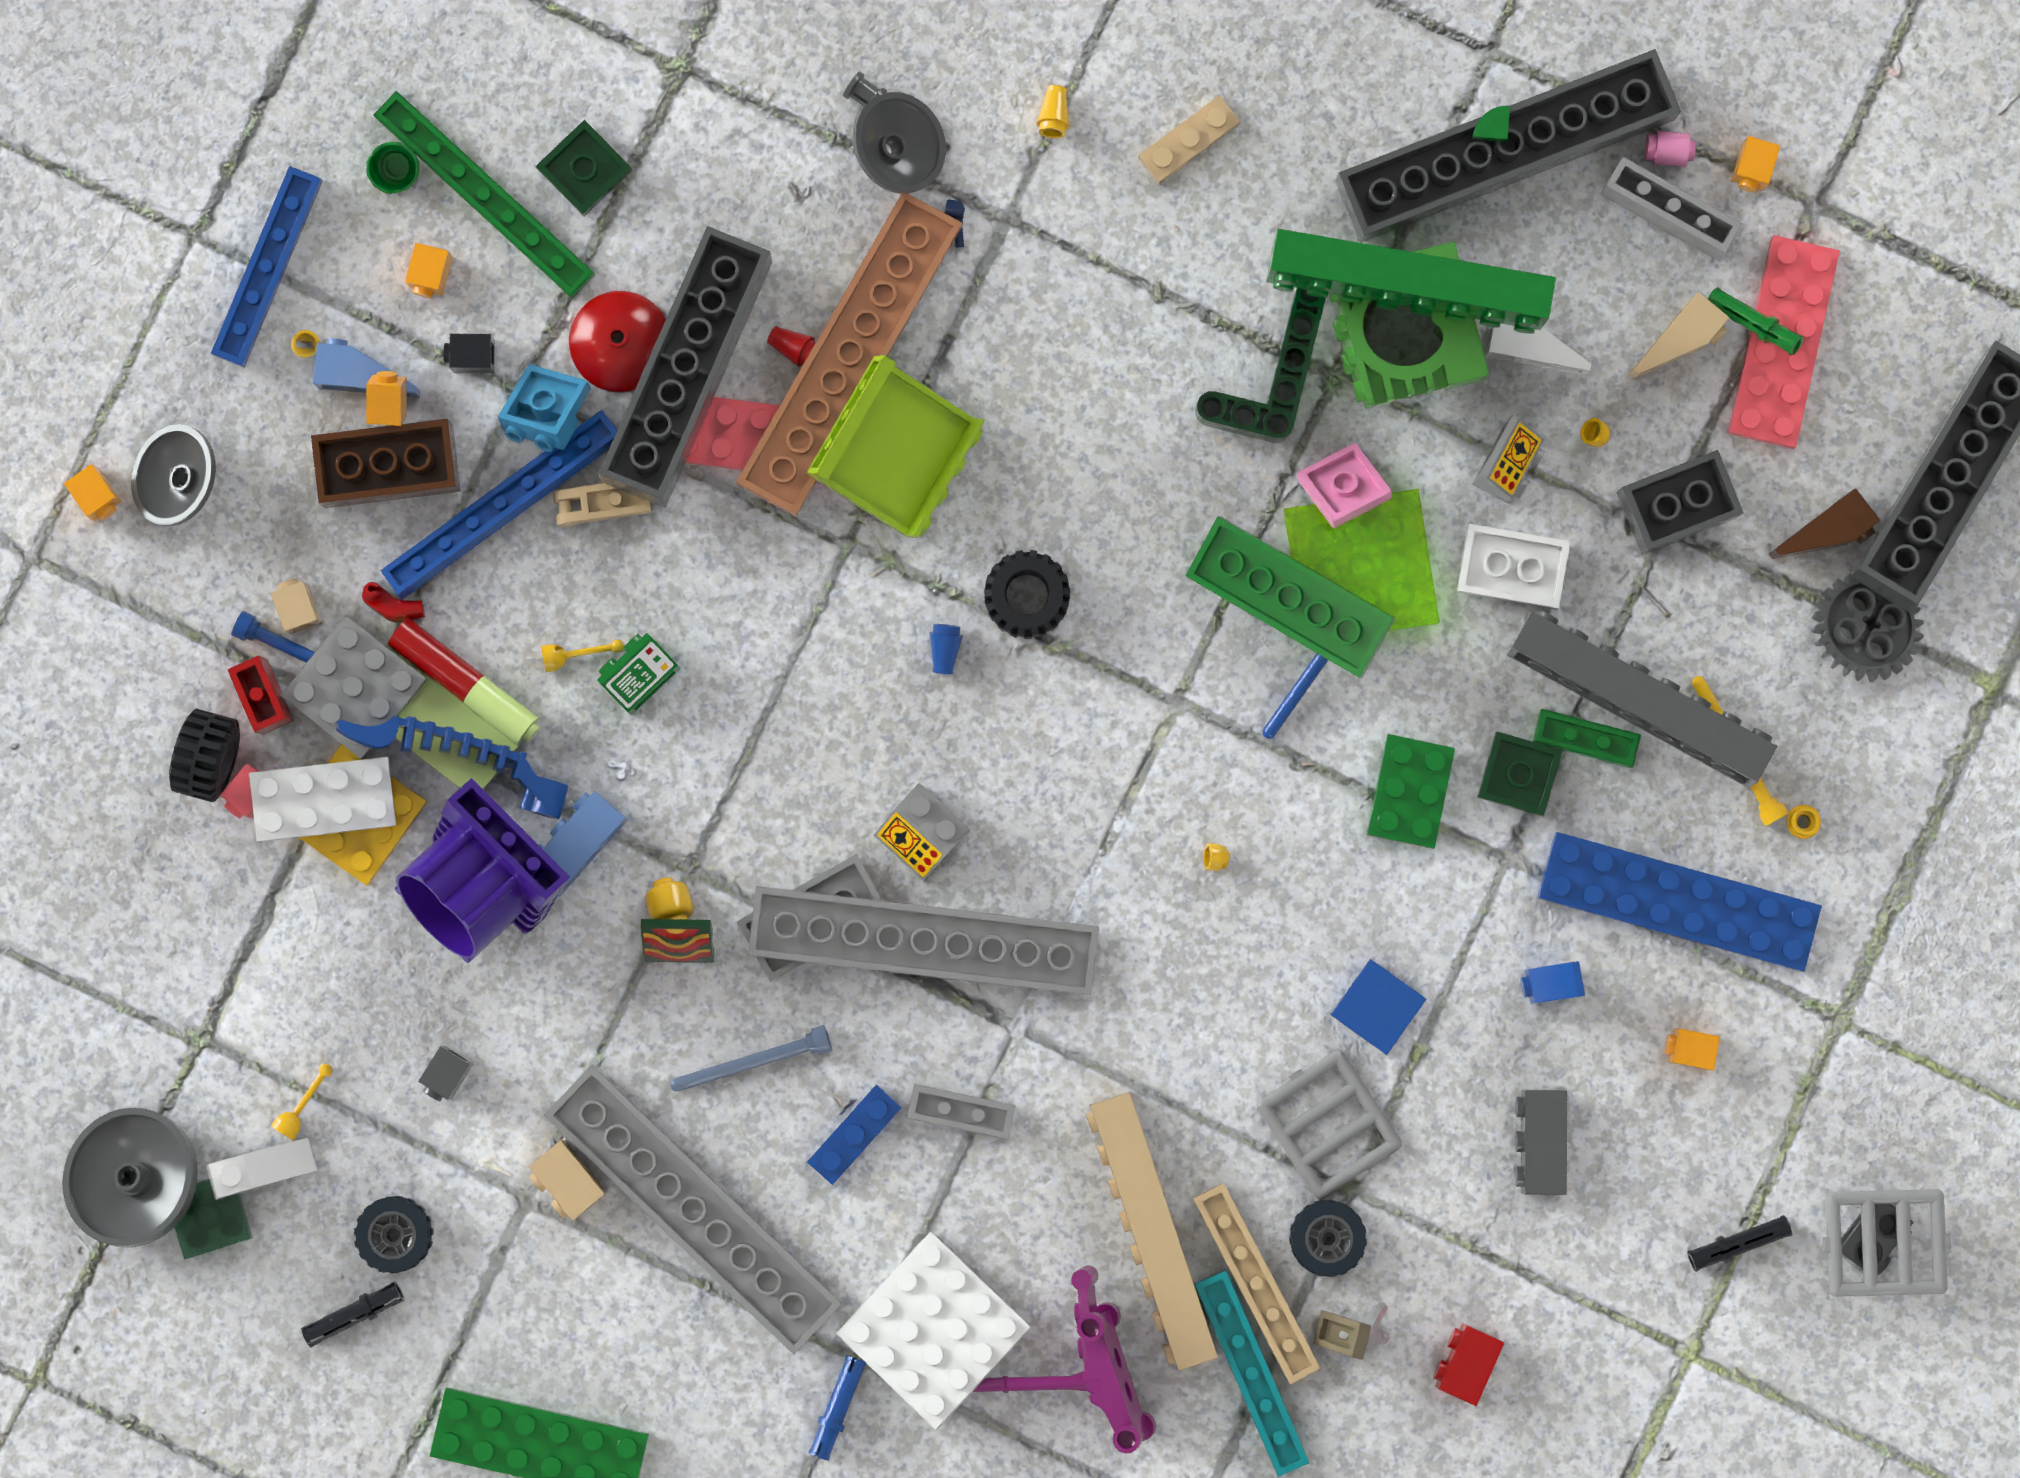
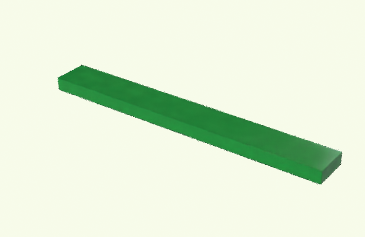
(484, 194)

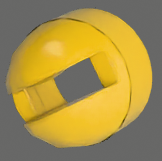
(304, 336)
(1595, 432)
(1215, 857)

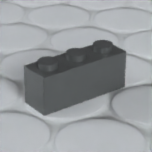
(1542, 1142)

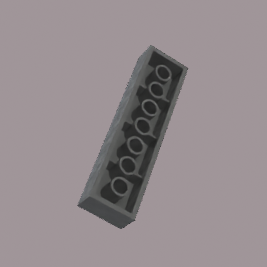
(686, 367)
(1946, 483)
(1643, 700)

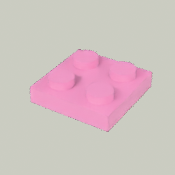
(1344, 485)

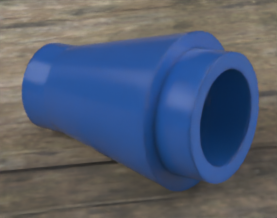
(945, 645)

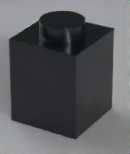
(470, 353)

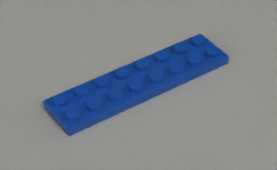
(1679, 901)

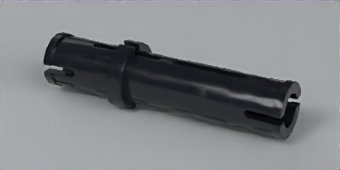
(1725, 1248)
(365, 1308)

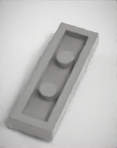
(961, 1111)

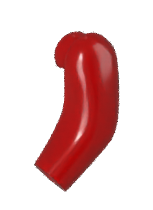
(390, 607)

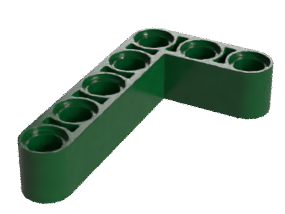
(1283, 375)

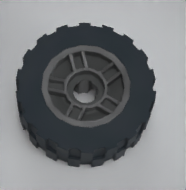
(1347, 1243)
(379, 1249)

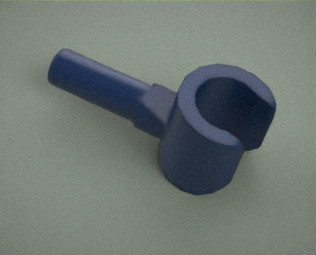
(956, 210)

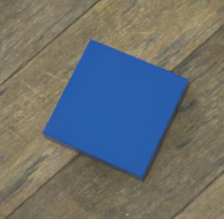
(1378, 1007)

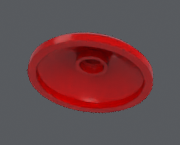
(611, 364)

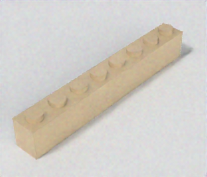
(1153, 1232)

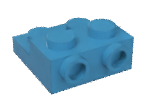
(543, 408)

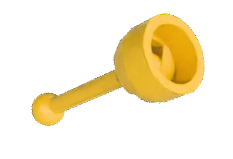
(555, 656)
(289, 1122)

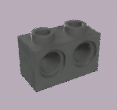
(1885, 1242)

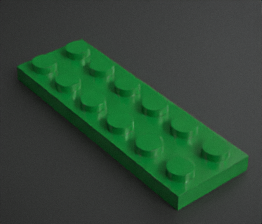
(1290, 597)
(532, 1440)

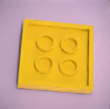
(366, 851)

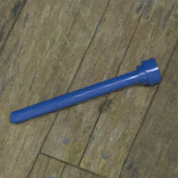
(248, 628)
(1294, 696)

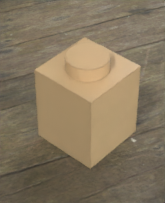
(295, 606)

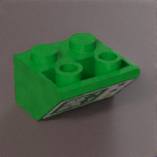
(637, 673)

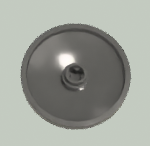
(129, 1177)

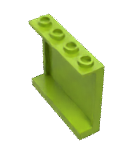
(895, 448)

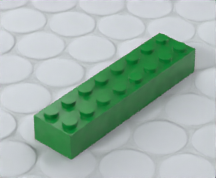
(1410, 280)

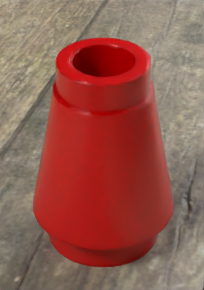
(791, 344)

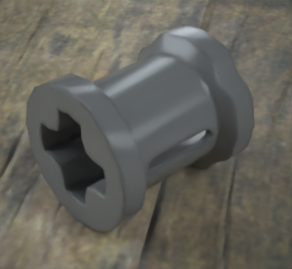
(862, 90)

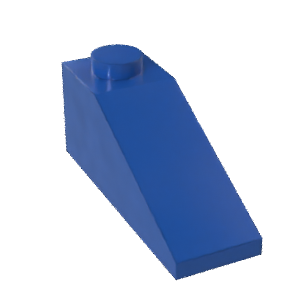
(1553, 982)

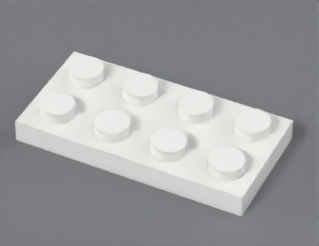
(322, 799)

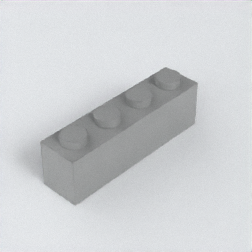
(1671, 208)

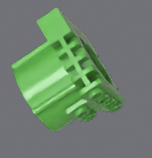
(1454, 364)

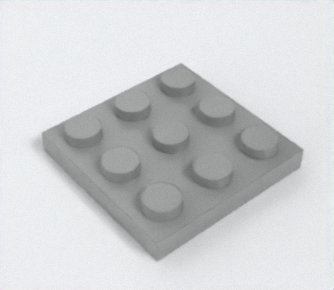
(354, 682)

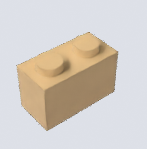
(566, 1180)

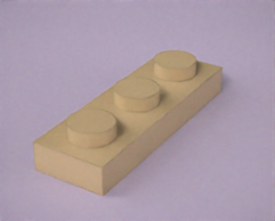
(1189, 139)

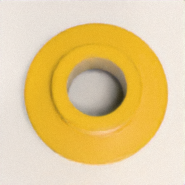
(1811, 814)

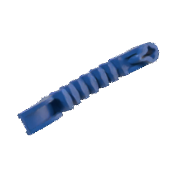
(540, 795)

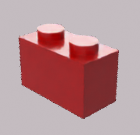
(260, 695)
(1468, 1364)

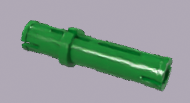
(1765, 327)

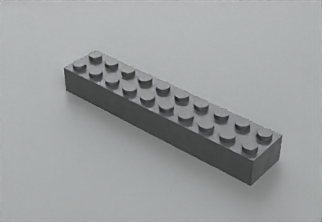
(1541, 136)

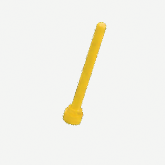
(1769, 807)

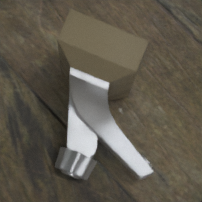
(1349, 1335)

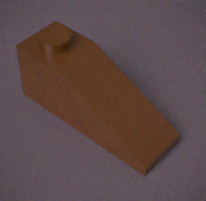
(1835, 527)

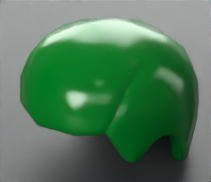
(392, 167)

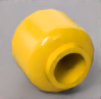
(669, 900)

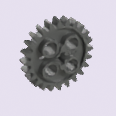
(1895, 641)

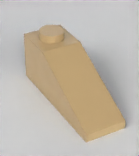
(1688, 333)

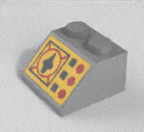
(1509, 461)
(921, 832)

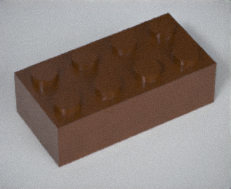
(385, 463)

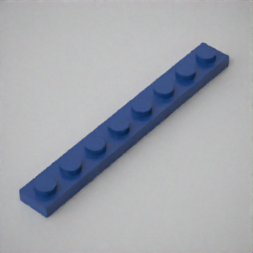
(499, 506)

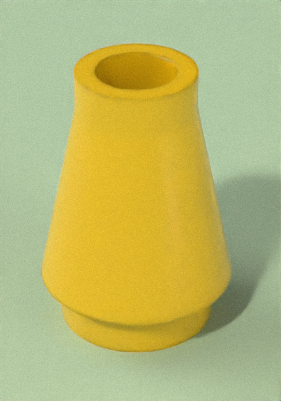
(1054, 115)

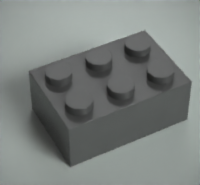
(1679, 502)

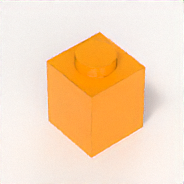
(1755, 164)
(428, 270)
(386, 399)
(93, 493)
(1692, 1049)

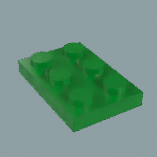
(1410, 791)

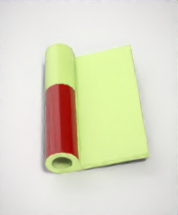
(460, 699)

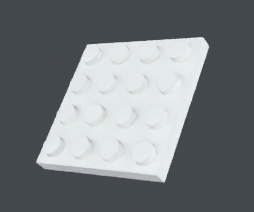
(933, 1330)

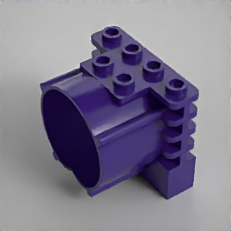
(479, 876)

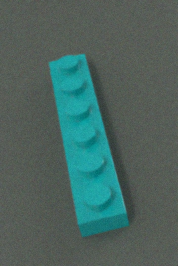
(1251, 1373)

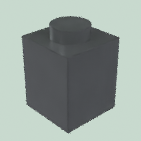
(444, 1074)

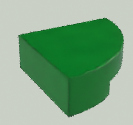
(1493, 125)

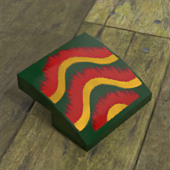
(677, 940)

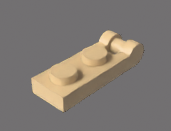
(597, 504)

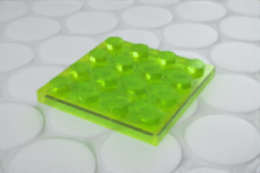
(1373, 555)

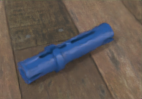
(837, 1408)

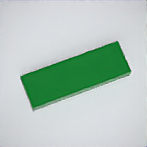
(1586, 738)

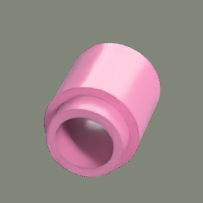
(1669, 148)

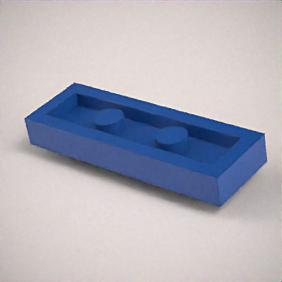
(854, 1134)

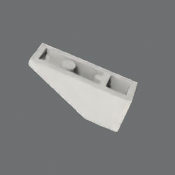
(1534, 349)
(261, 1168)

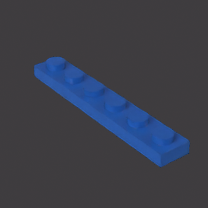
(266, 266)

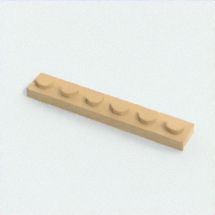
(1256, 1283)

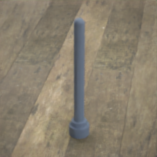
(816, 1041)

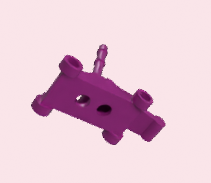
(1104, 1371)

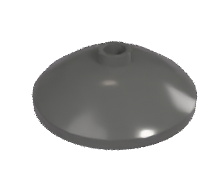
(912, 135)
(173, 475)

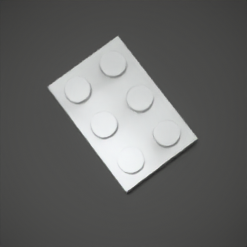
(1513, 566)

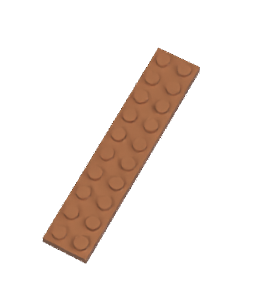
(861, 327)

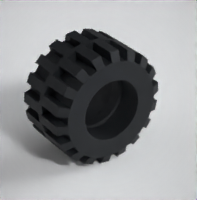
(1027, 564)
(204, 755)

